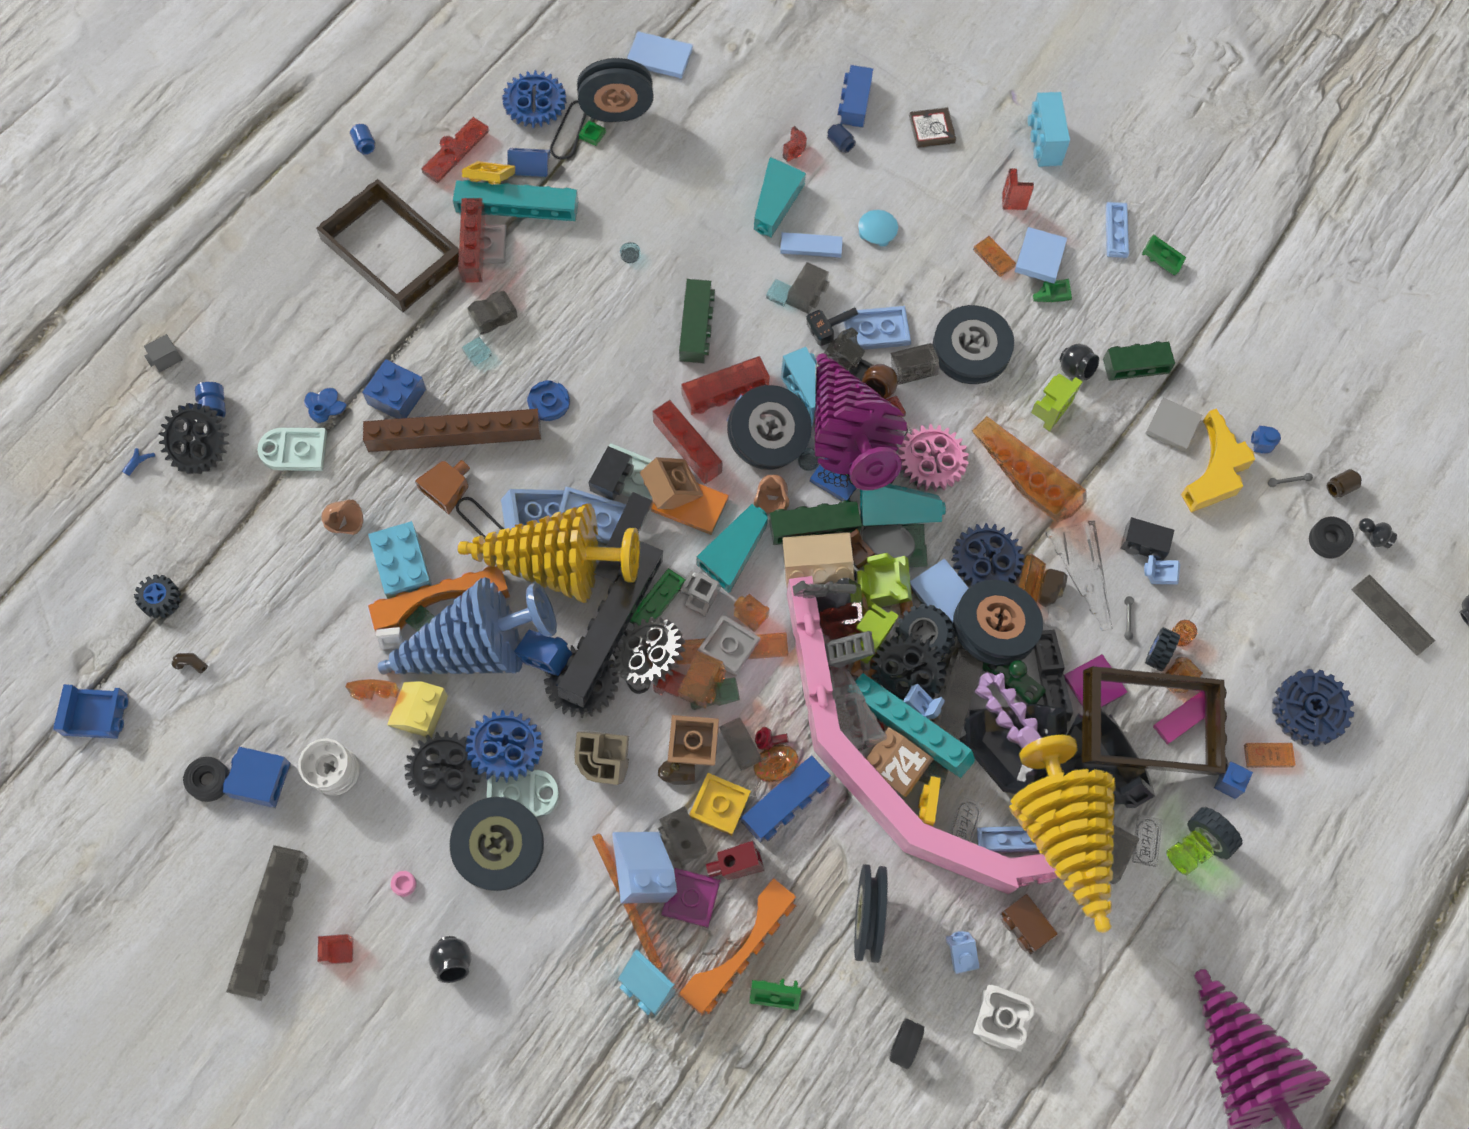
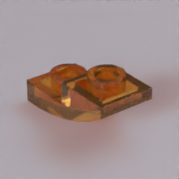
(366, 688)

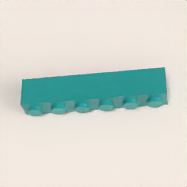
(520, 200)
(916, 727)

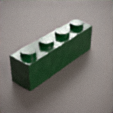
(695, 321)
(814, 520)

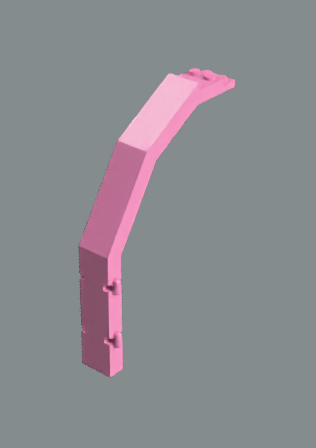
(871, 788)

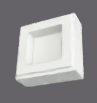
(389, 638)

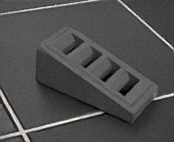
(836, 654)

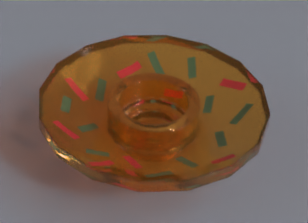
(776, 763)

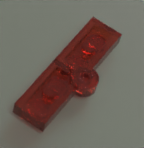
(454, 149)

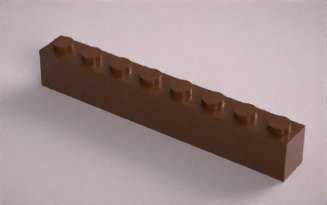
(451, 430)

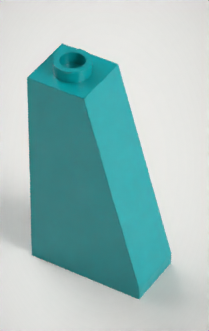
(778, 193)
(899, 506)
(732, 548)

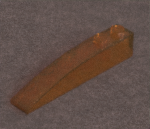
(1030, 473)

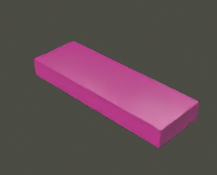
(1182, 718)

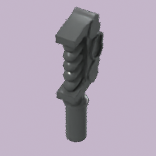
(811, 591)

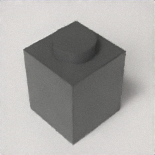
(162, 353)

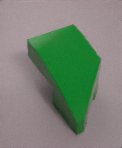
(1054, 292)

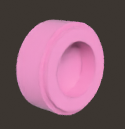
(403, 883)

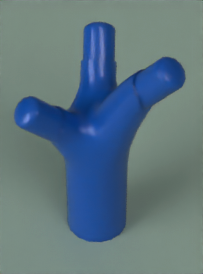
(135, 461)

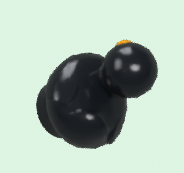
(1380, 534)

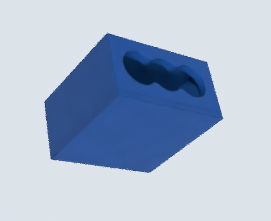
(256, 777)

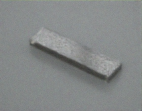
(1393, 615)

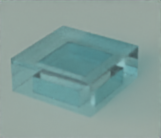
(778, 292)
(476, 351)

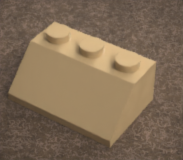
(820, 556)

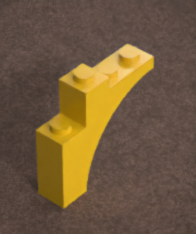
(1225, 461)

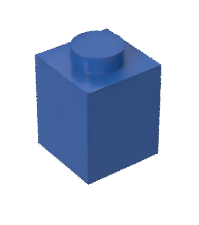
(1234, 780)

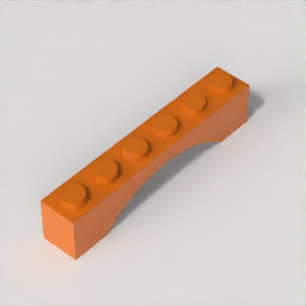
(394, 611)
(706, 986)

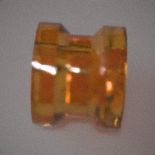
(1185, 638)

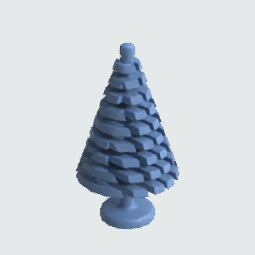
(473, 634)

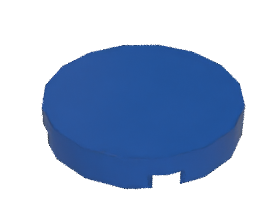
(550, 400)

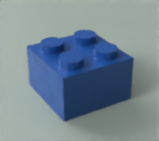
(394, 390)

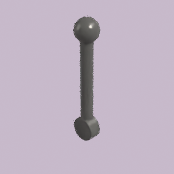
(1273, 482)
(1128, 601)

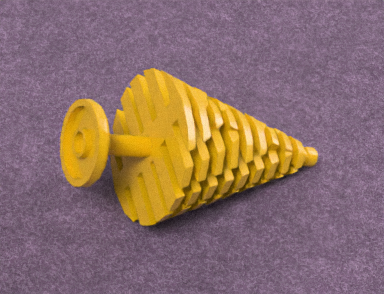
(556, 551)
(1071, 823)

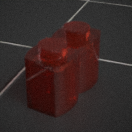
(843, 621)

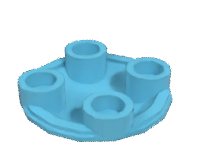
(878, 227)

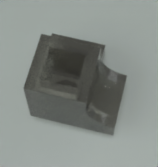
(845, 349)

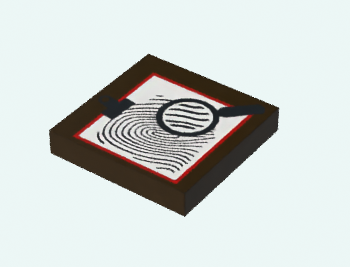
(932, 127)

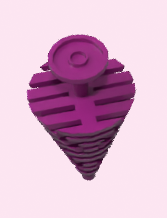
(855, 428)
(1253, 1063)

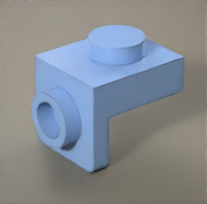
(1162, 571)
(923, 703)
(963, 952)

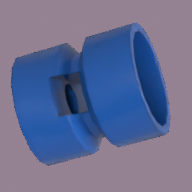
(211, 395)

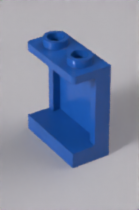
(90, 712)

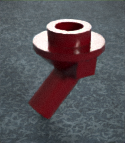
(765, 740)

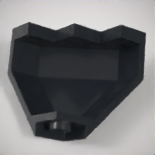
(998, 754)
(1131, 784)

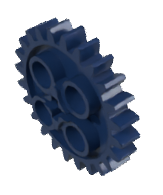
(1006, 553)

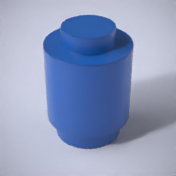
(362, 138)

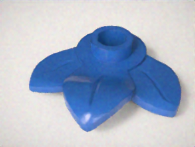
(323, 404)

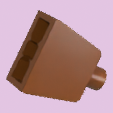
(444, 484)

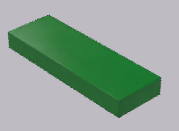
(659, 597)

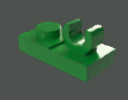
(1164, 255)
(775, 995)

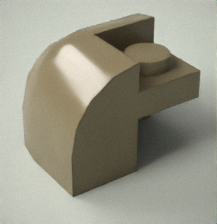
(602, 756)

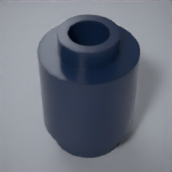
(841, 138)

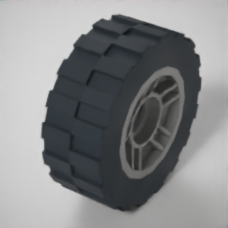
(1217, 830)

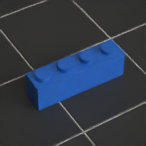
(786, 799)

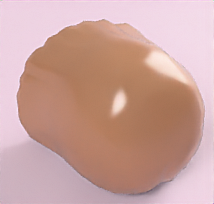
(774, 486)
(334, 513)

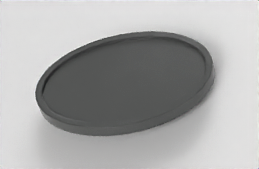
(889, 539)

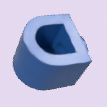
(1265, 439)

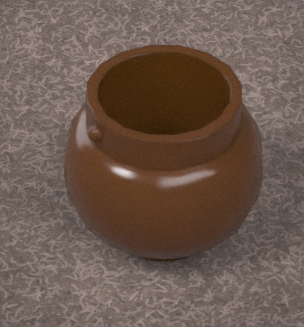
(881, 380)

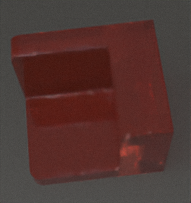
(671, 684)
(335, 949)

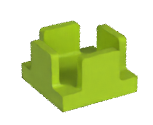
(1059, 396)
(885, 580)
(879, 623)

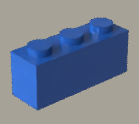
(855, 96)

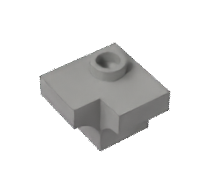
(701, 592)

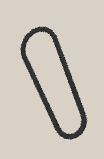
(559, 129)

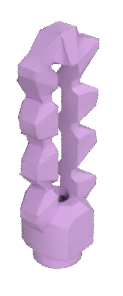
(1025, 735)

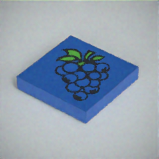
(835, 484)

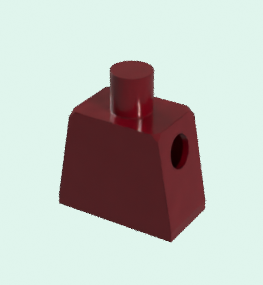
(747, 862)

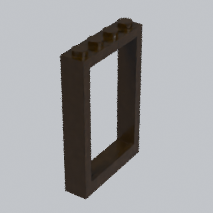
(360, 205)
(1214, 719)

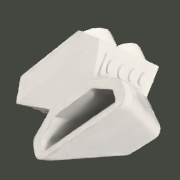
(1004, 1018)

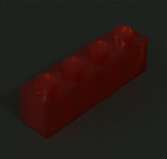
(471, 240)
(724, 385)
(687, 441)

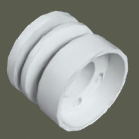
(317, 761)

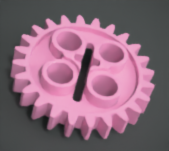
(951, 452)

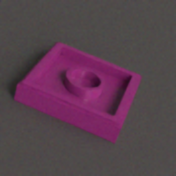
(1109, 690)
(693, 899)

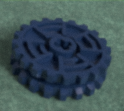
(1316, 691)

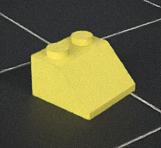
(418, 708)

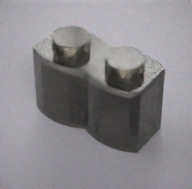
(492, 312)

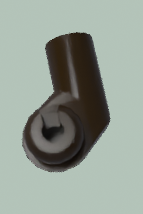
(191, 659)

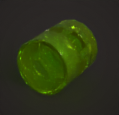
(1190, 852)

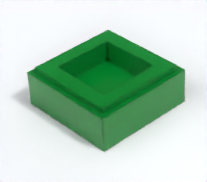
(592, 133)

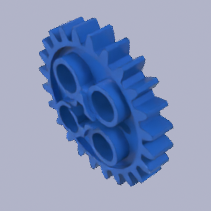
(519, 99)
(500, 764)

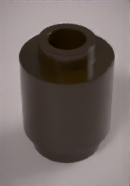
(1344, 483)

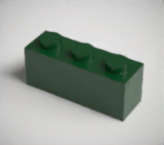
(1138, 360)

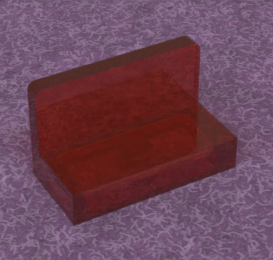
(1014, 193)

